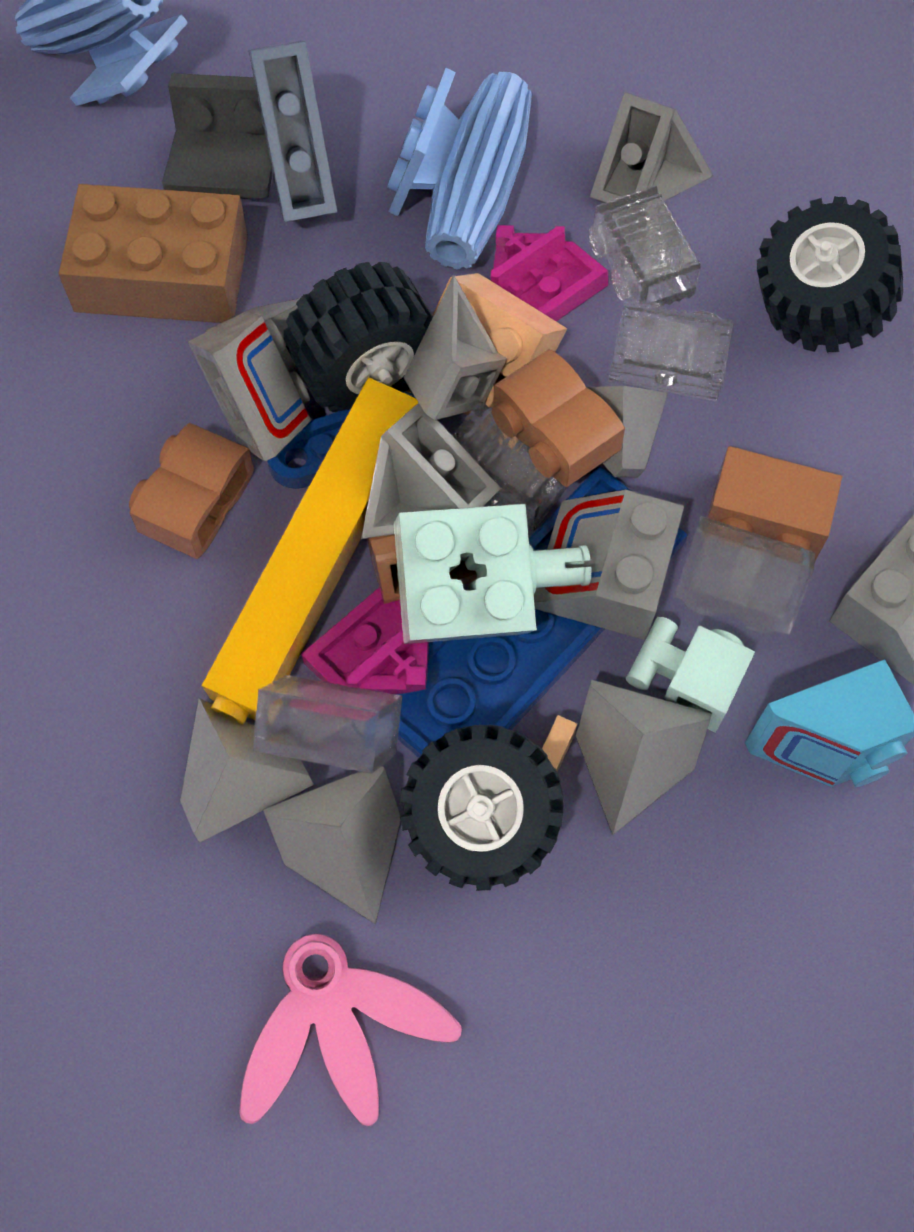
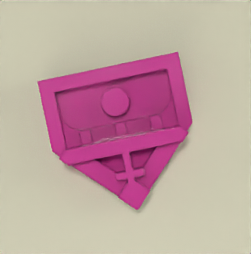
(546, 270)
(370, 651)

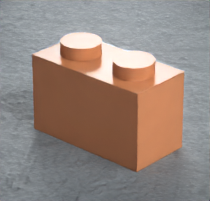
(775, 498)

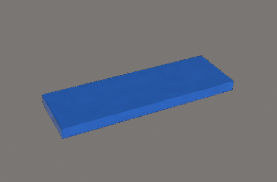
(501, 675)

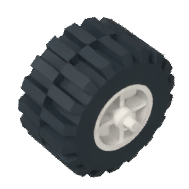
(831, 274)
(356, 329)
(482, 806)

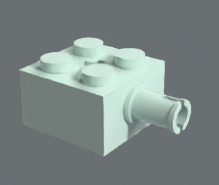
(507, 571)

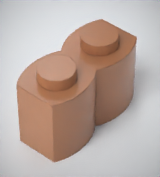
(557, 418)
(191, 489)

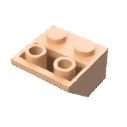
(512, 324)

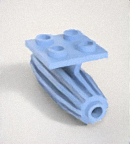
(108, 34)
(465, 162)

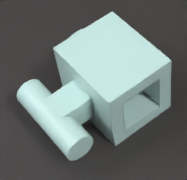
(701, 676)

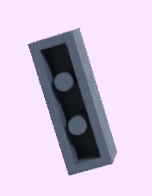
(293, 130)

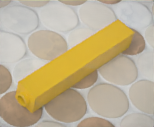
(306, 560)

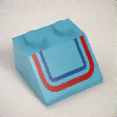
(838, 728)

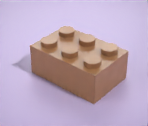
(154, 253)

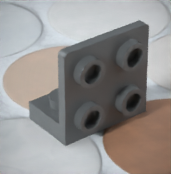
(217, 137)

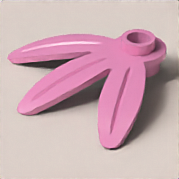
(343, 1045)

